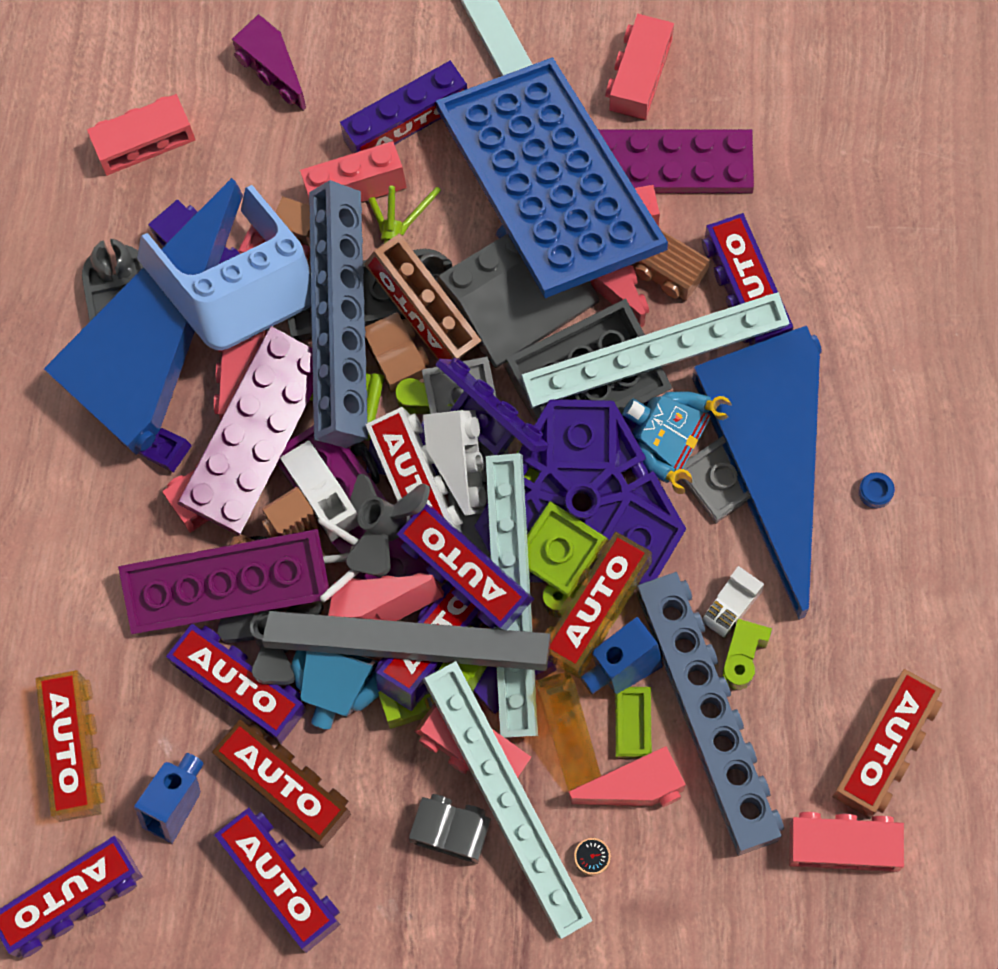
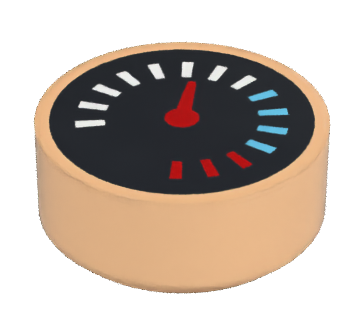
(592, 856)

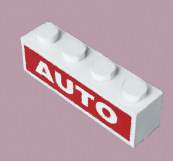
(408, 461)

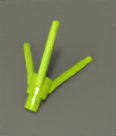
(390, 227)

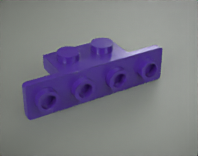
(496, 418)

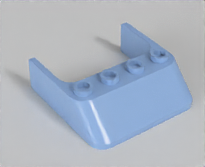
(243, 292)

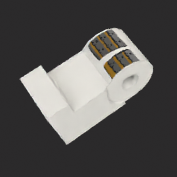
(733, 602)

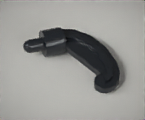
(360, 449)

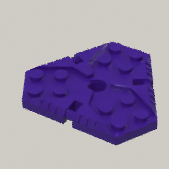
(587, 456)

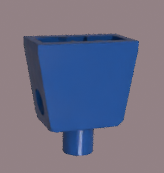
(624, 659)
(170, 798)

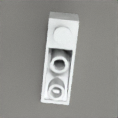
(454, 449)
(320, 488)

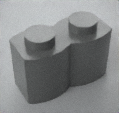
(450, 829)

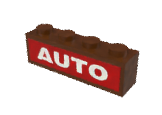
(282, 782)

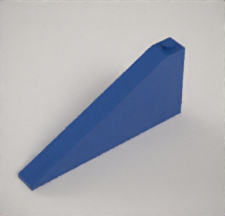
(135, 347)
(773, 443)

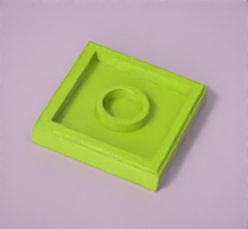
(561, 548)

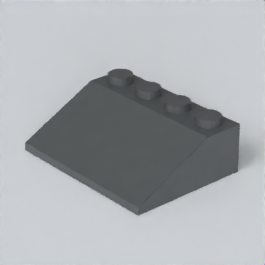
(506, 304)
(591, 334)

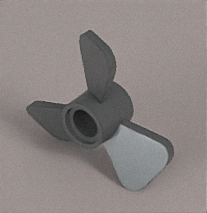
(382, 524)
(271, 663)

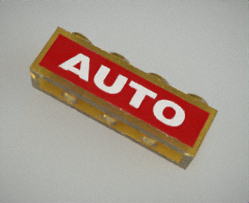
(597, 602)
(69, 746)

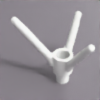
(338, 558)

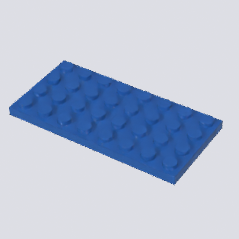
(551, 177)

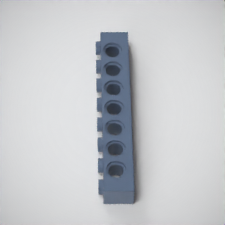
(338, 315)
(745, 833)

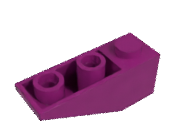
(265, 51)

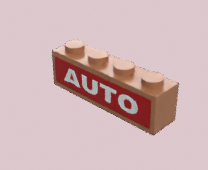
(421, 300)
(888, 743)

